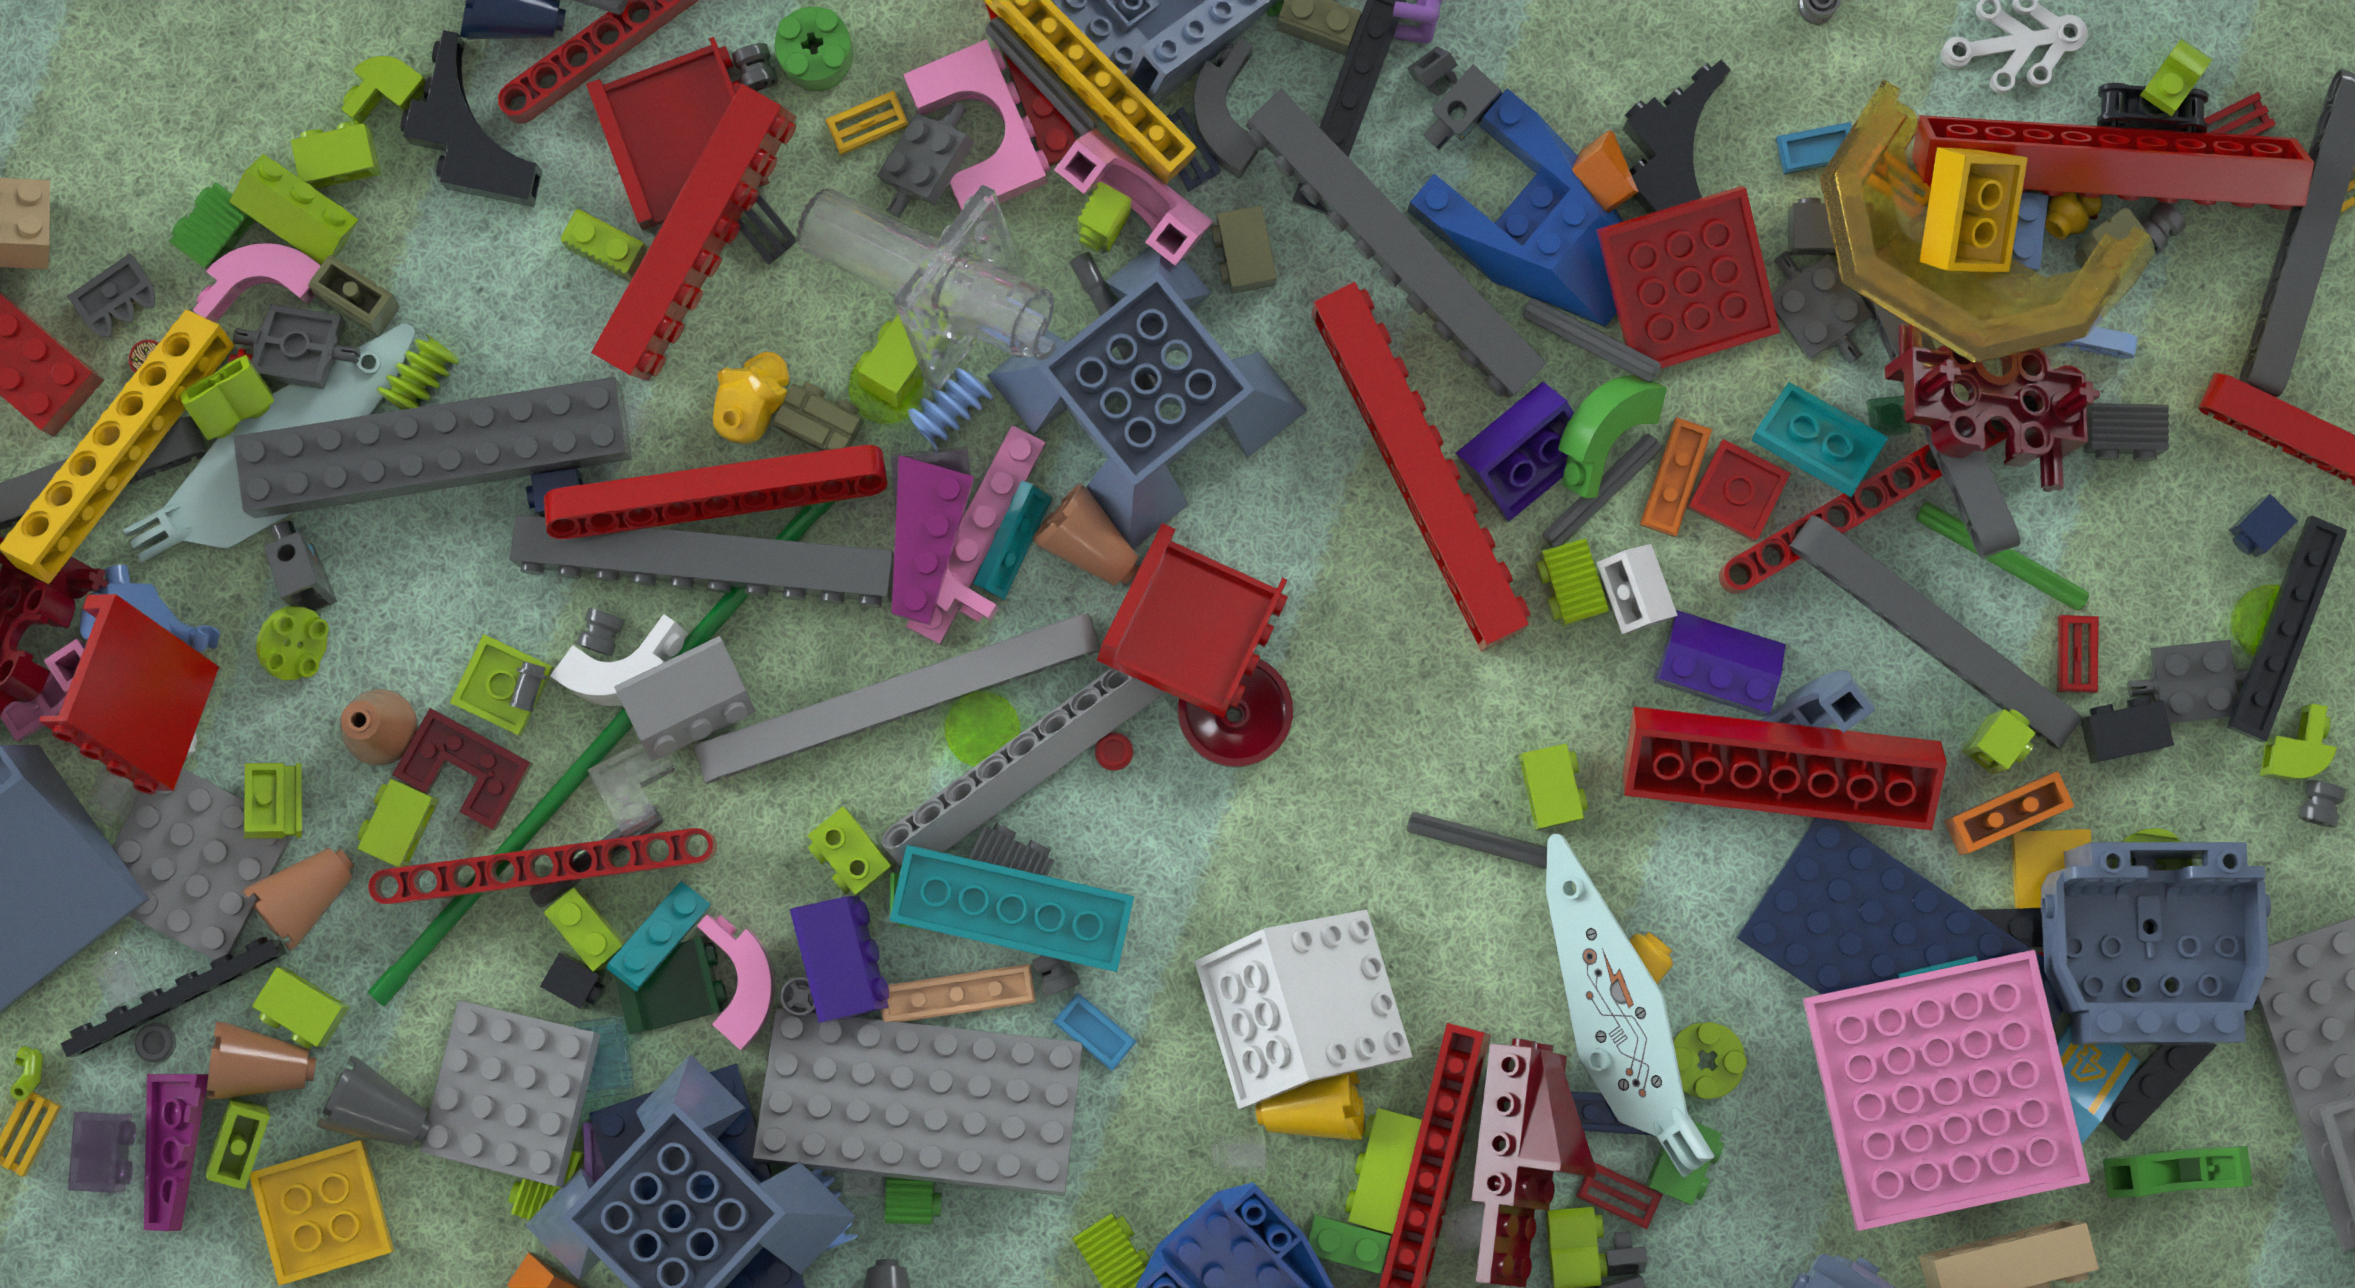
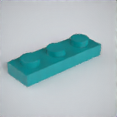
(1012, 540)
(658, 936)

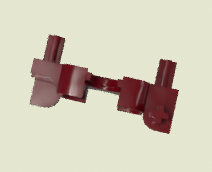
(2047, 434)
(29, 602)

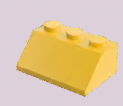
(1973, 210)

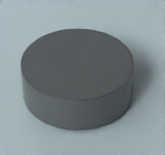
(155, 1042)

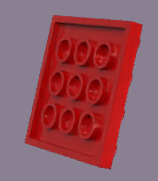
(1690, 278)

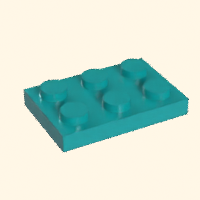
(1819, 439)

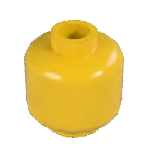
(1653, 954)

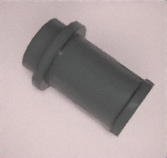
(527, 686)

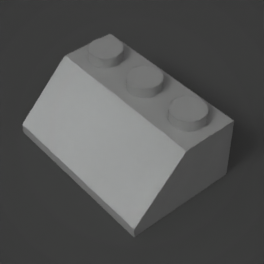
(685, 699)

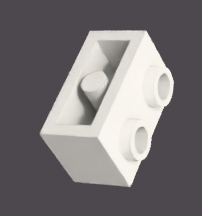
(1636, 588)

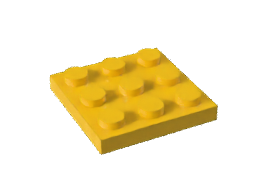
(321, 1212)

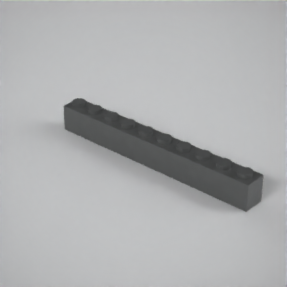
(1394, 244)
(710, 560)

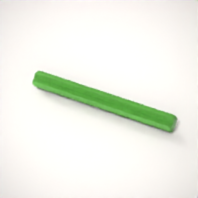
(2007, 560)

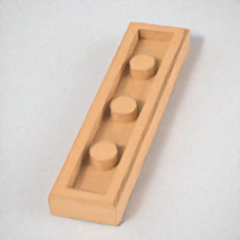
(959, 993)

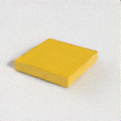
(2036, 856)

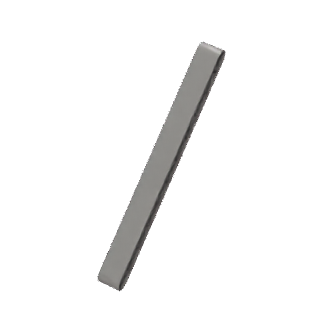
(896, 697)

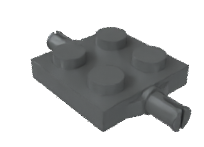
(925, 159)
(1818, 307)
(297, 346)
(2193, 680)

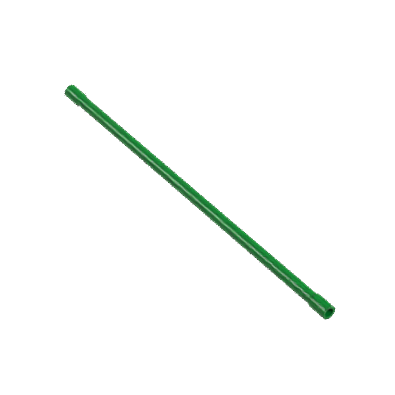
(397, 974)

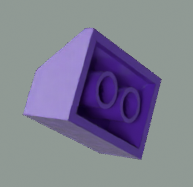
(1519, 451)
(1721, 664)
(840, 958)

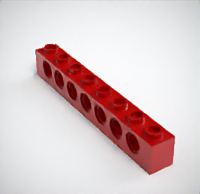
(1435, 1158)

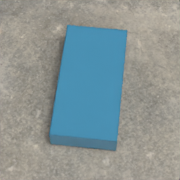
(1810, 148)
(1095, 1031)

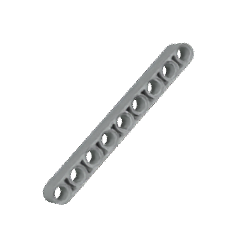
(1020, 764)

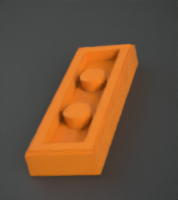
(1675, 477)

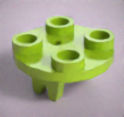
(289, 660)

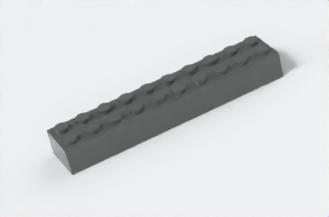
(432, 447)

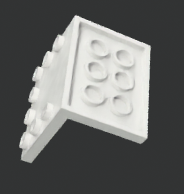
(1301, 1005)

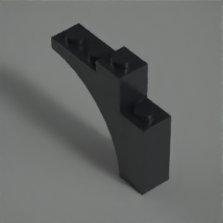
(446, 124)
(1668, 141)

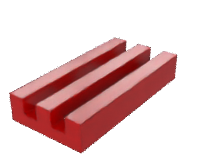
(2260, 111)
(2062, 664)
(1649, 1209)

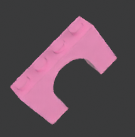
(977, 75)
(1173, 220)

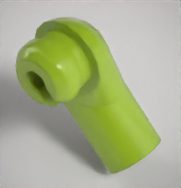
(31, 1078)

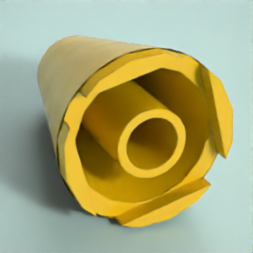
(1317, 1109)

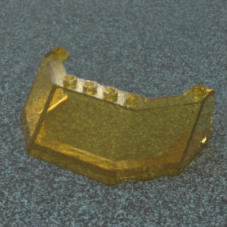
(1974, 313)

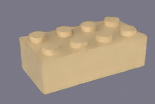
(24, 223)
(2015, 1259)

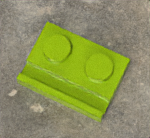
(272, 800)

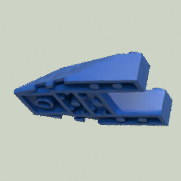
(1546, 236)

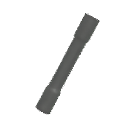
(1094, 285)

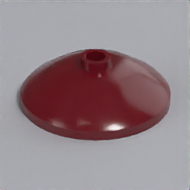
(1260, 732)

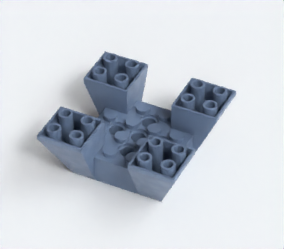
(1139, 443)
(610, 1218)

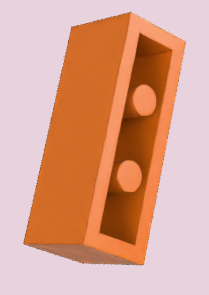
(2008, 813)

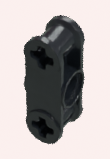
(2126, 109)

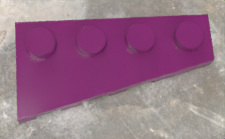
(927, 526)
(172, 1134)

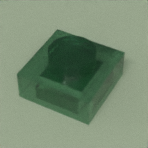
(1887, 416)

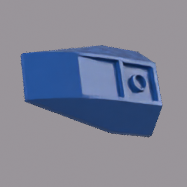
(1235, 1243)

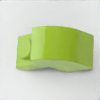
(2176, 77)
(382, 78)
(2304, 756)

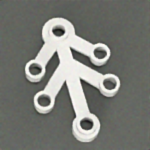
(2021, 41)

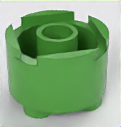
(794, 43)

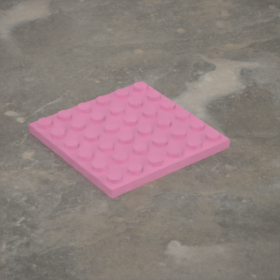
(1945, 1090)

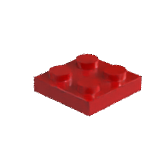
(1738, 490)

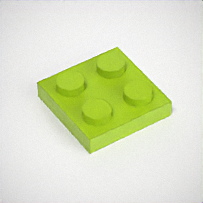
(490, 684)

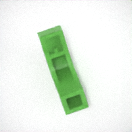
(1600, 422)
(2177, 1170)

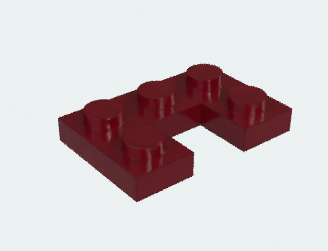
(444, 740)

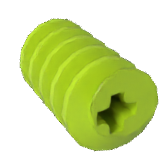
(418, 374)

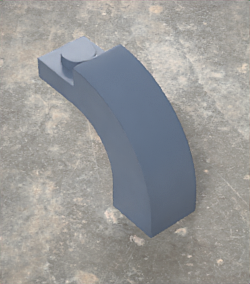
(1825, 701)

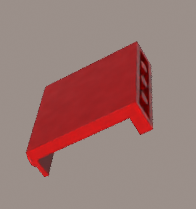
(663, 123)
(1191, 625)
(134, 696)

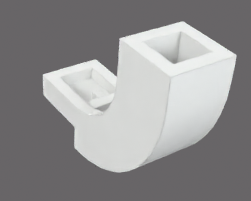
(596, 679)

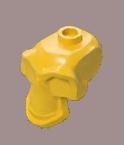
(749, 397)

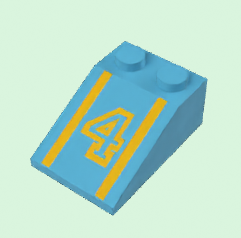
(2093, 1078)

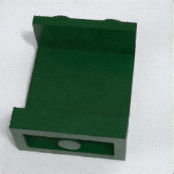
(677, 991)

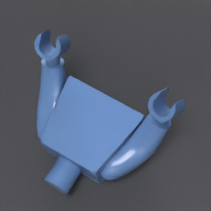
(146, 600)

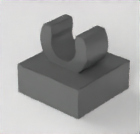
(1432, 67)
(1624, 1257)

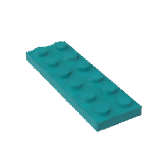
(1011, 908)

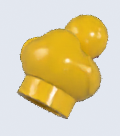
(2070, 214)

